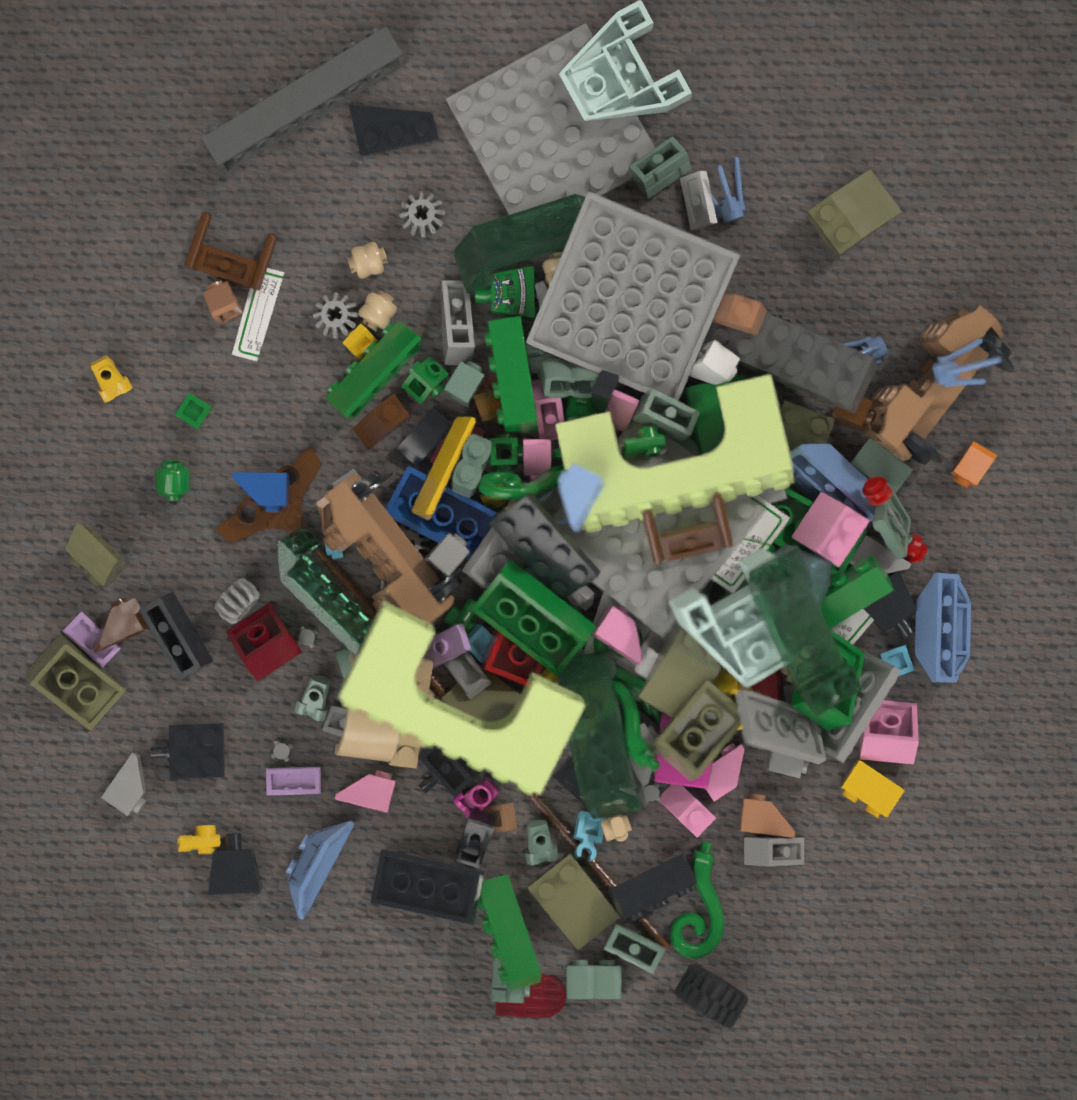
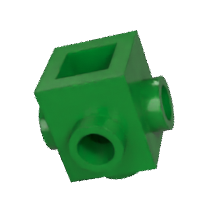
(425, 380)
(505, 442)

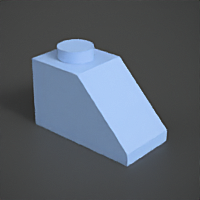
(579, 492)

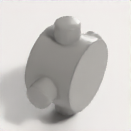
(307, 637)
(282, 751)
(651, 792)

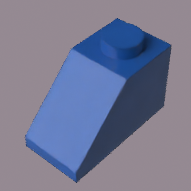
(266, 489)

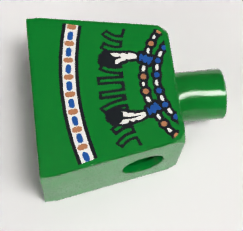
(510, 293)

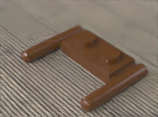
(226, 264)
(691, 539)

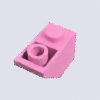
(725, 771)

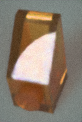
(487, 407)

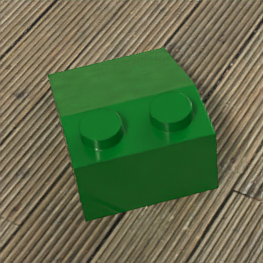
(843, 712)

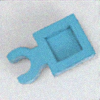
(589, 832)

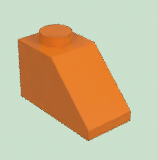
(972, 465)

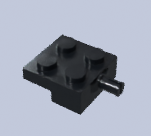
(194, 751)
(446, 771)

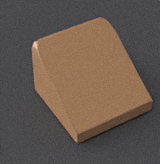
(505, 816)

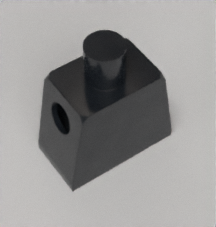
(894, 609)
(234, 869)

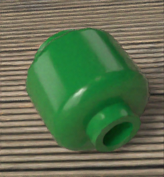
(172, 480)

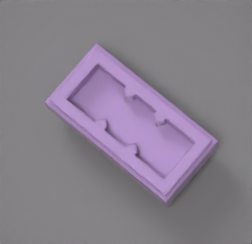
(84, 634)
(447, 645)
(293, 780)

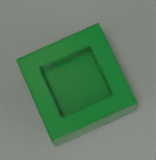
(193, 411)

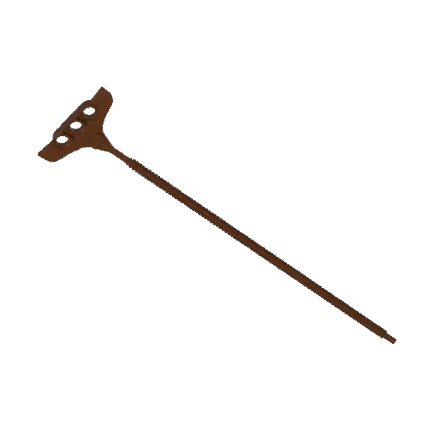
(290, 520)

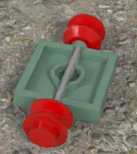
(893, 521)

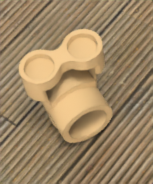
(616, 827)

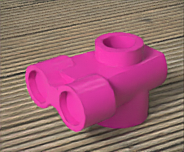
(473, 799)

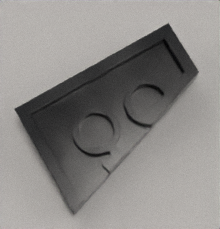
(390, 129)

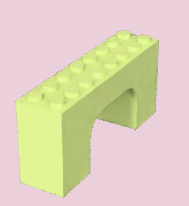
(746, 462)
(515, 748)

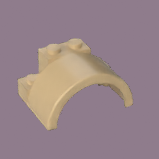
(378, 741)

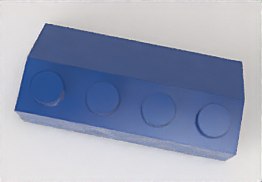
(452, 515)

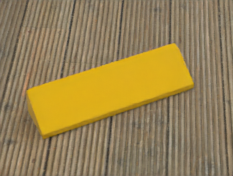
(443, 467)

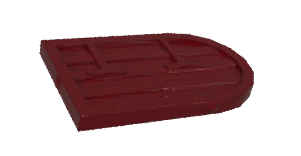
(544, 1000)

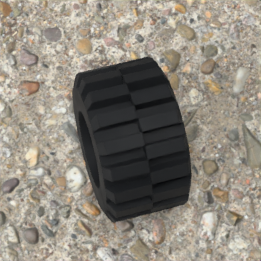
(711, 996)

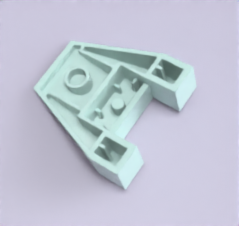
(610, 77)
(732, 628)

